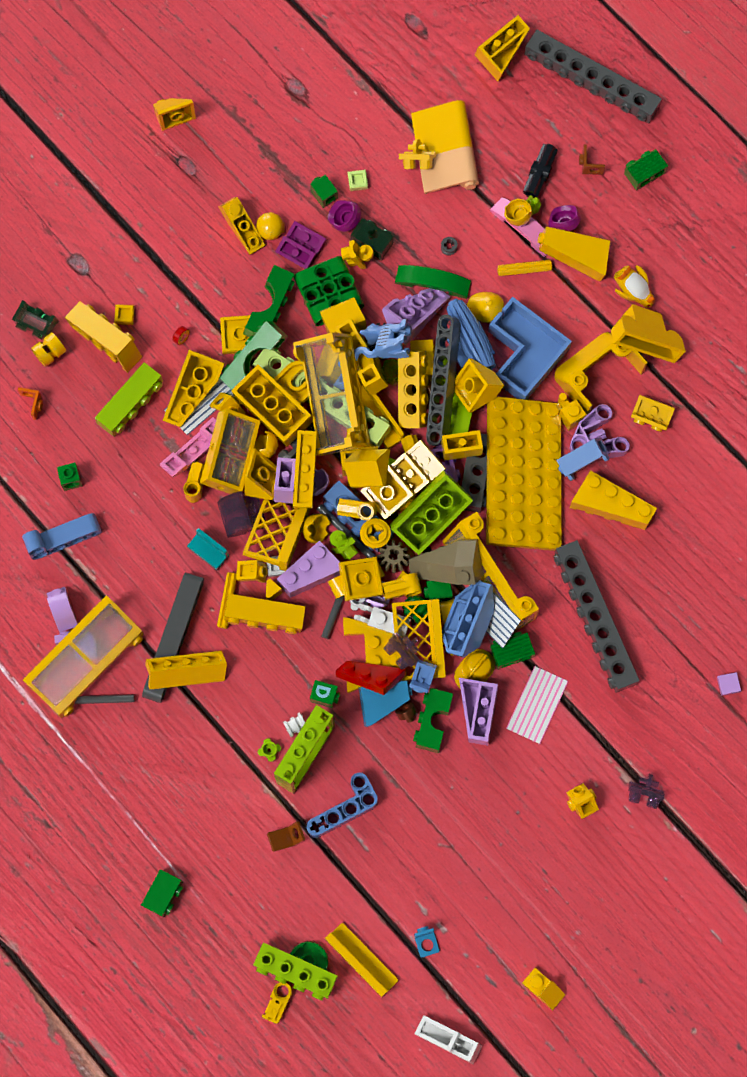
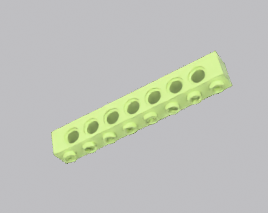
(268, 358)

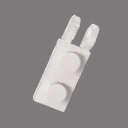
(382, 619)

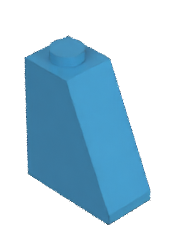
(377, 706)

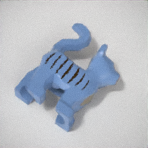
(387, 340)

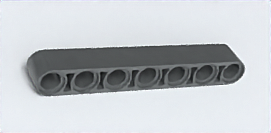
(439, 372)
(176, 626)

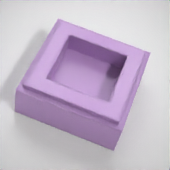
(728, 684)

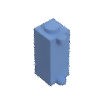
(582, 457)

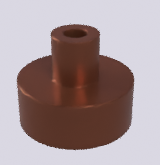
(406, 712)

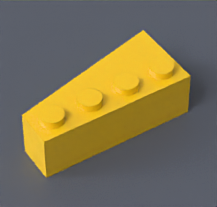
(104, 335)
(612, 502)

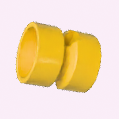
(53, 344)

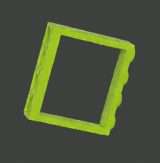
(304, 749)

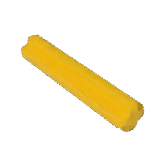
(525, 267)
(229, 588)

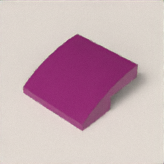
(301, 245)

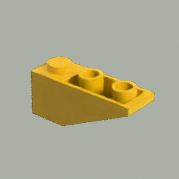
(241, 225)

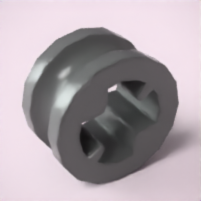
(449, 251)

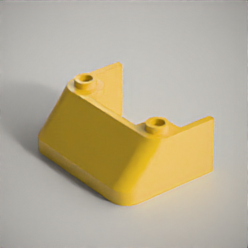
(571, 373)

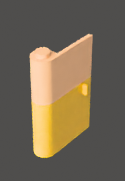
(448, 134)

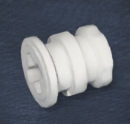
(294, 725)

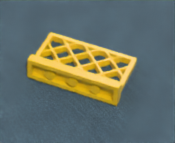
(291, 537)
(435, 633)

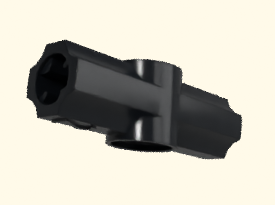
(540, 170)

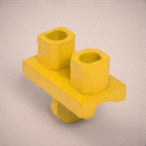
(410, 156)
(356, 255)

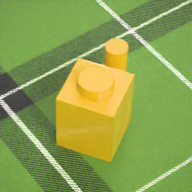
(571, 412)

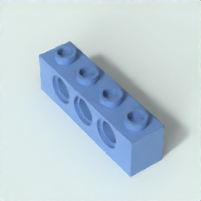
(331, 501)

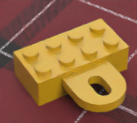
(276, 400)

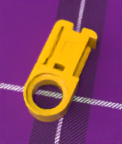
(277, 1005)

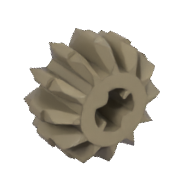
(401, 559)

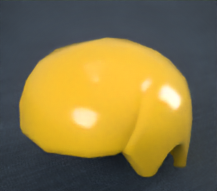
(518, 212)
(270, 226)
(267, 444)
(315, 528)

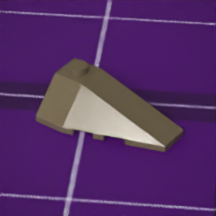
(452, 564)

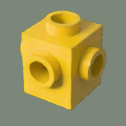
(582, 801)

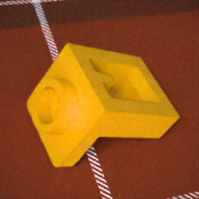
(251, 571)

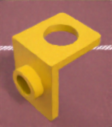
(228, 402)

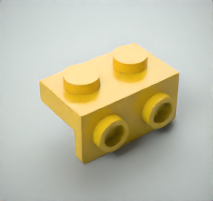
(652, 413)

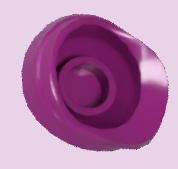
(344, 215)
(564, 218)

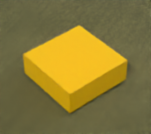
(124, 314)

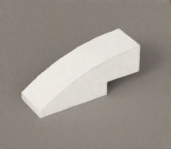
(448, 1039)

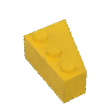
(501, 47)

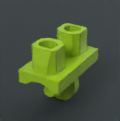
(342, 544)

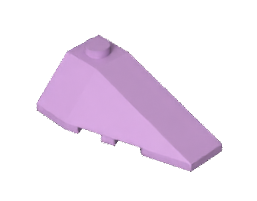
(416, 309)

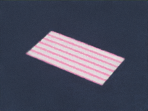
(537, 705)

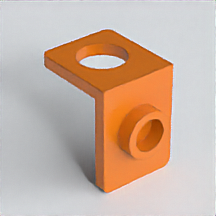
(37, 404)

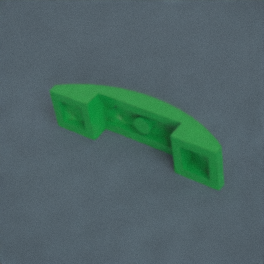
(434, 279)

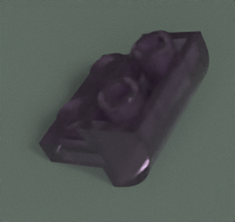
(239, 513)

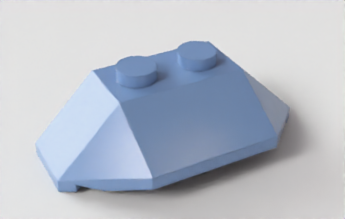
(468, 619)

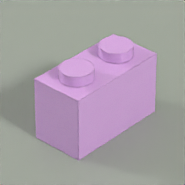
(284, 480)

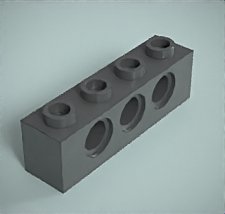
(471, 480)

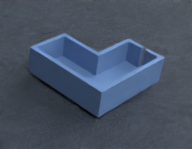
(535, 347)

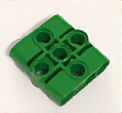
(312, 285)

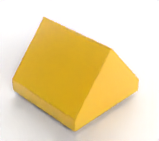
(272, 590)

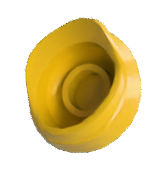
(485, 305)

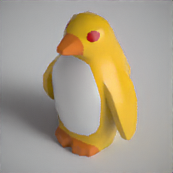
(634, 286)

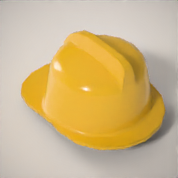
(475, 666)

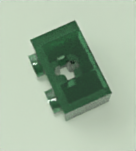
(368, 229)

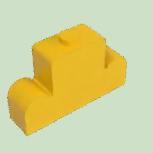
(646, 333)

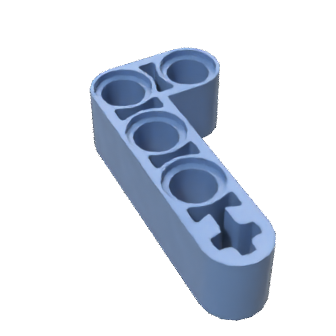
(61, 537)
(339, 810)

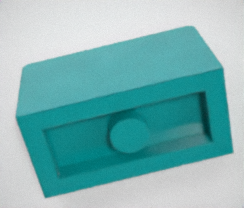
(208, 549)

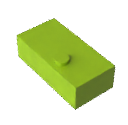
(431, 512)

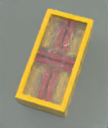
(230, 451)

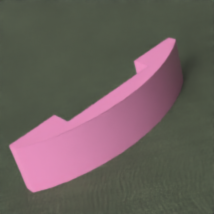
(529, 230)
(190, 452)

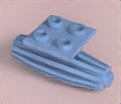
(472, 339)

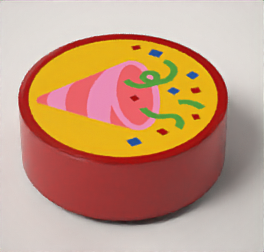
(181, 335)

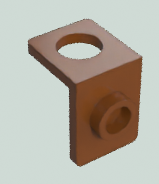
(586, 167)
(285, 837)

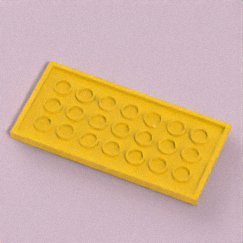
(523, 474)

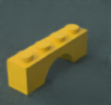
(367, 367)

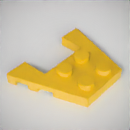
(374, 645)

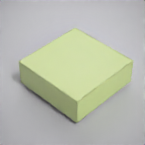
(357, 180)

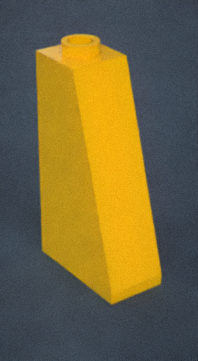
(576, 250)

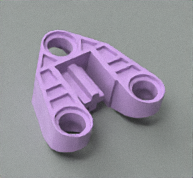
(592, 422)

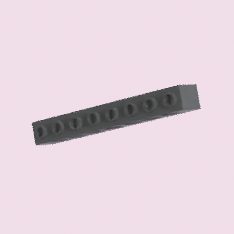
(588, 67)
(573, 553)

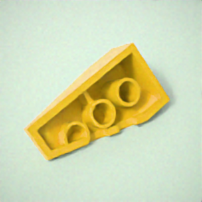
(193, 384)

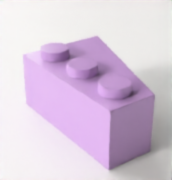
(310, 570)
(479, 708)

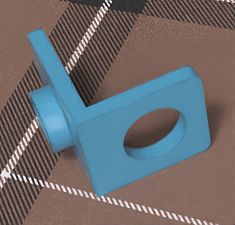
(423, 934)

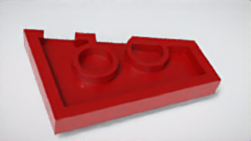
(371, 676)

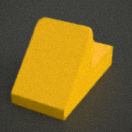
(543, 988)

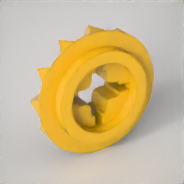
(379, 525)

